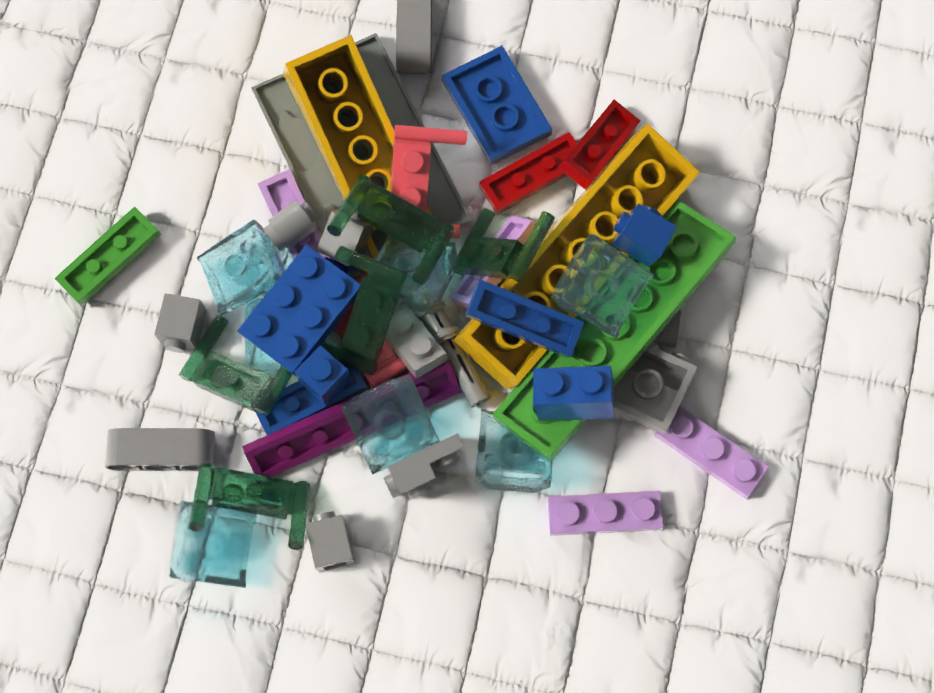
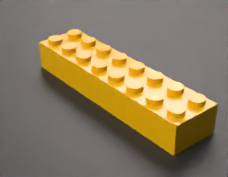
(641, 173)

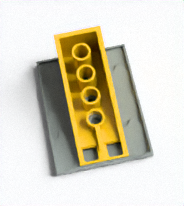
(338, 121)

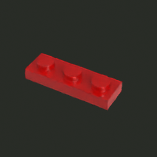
(599, 144)
(527, 174)

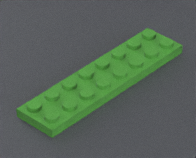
(682, 268)

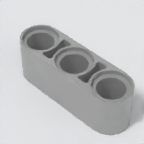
(414, 36)
(159, 449)

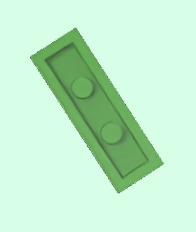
(108, 256)

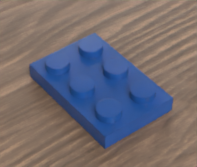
(496, 105)
(300, 309)

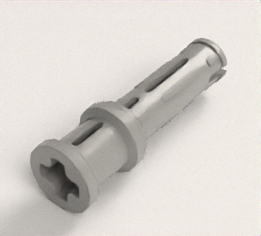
(444, 332)

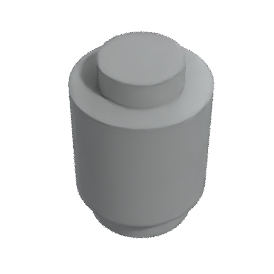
(291, 225)

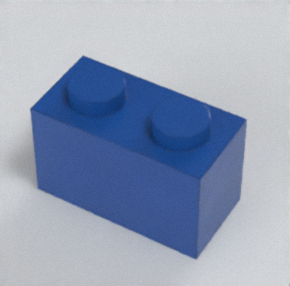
(573, 393)

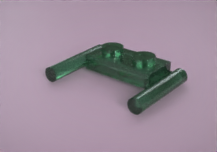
(396, 219)
(500, 256)
(370, 312)
(231, 378)
(253, 495)

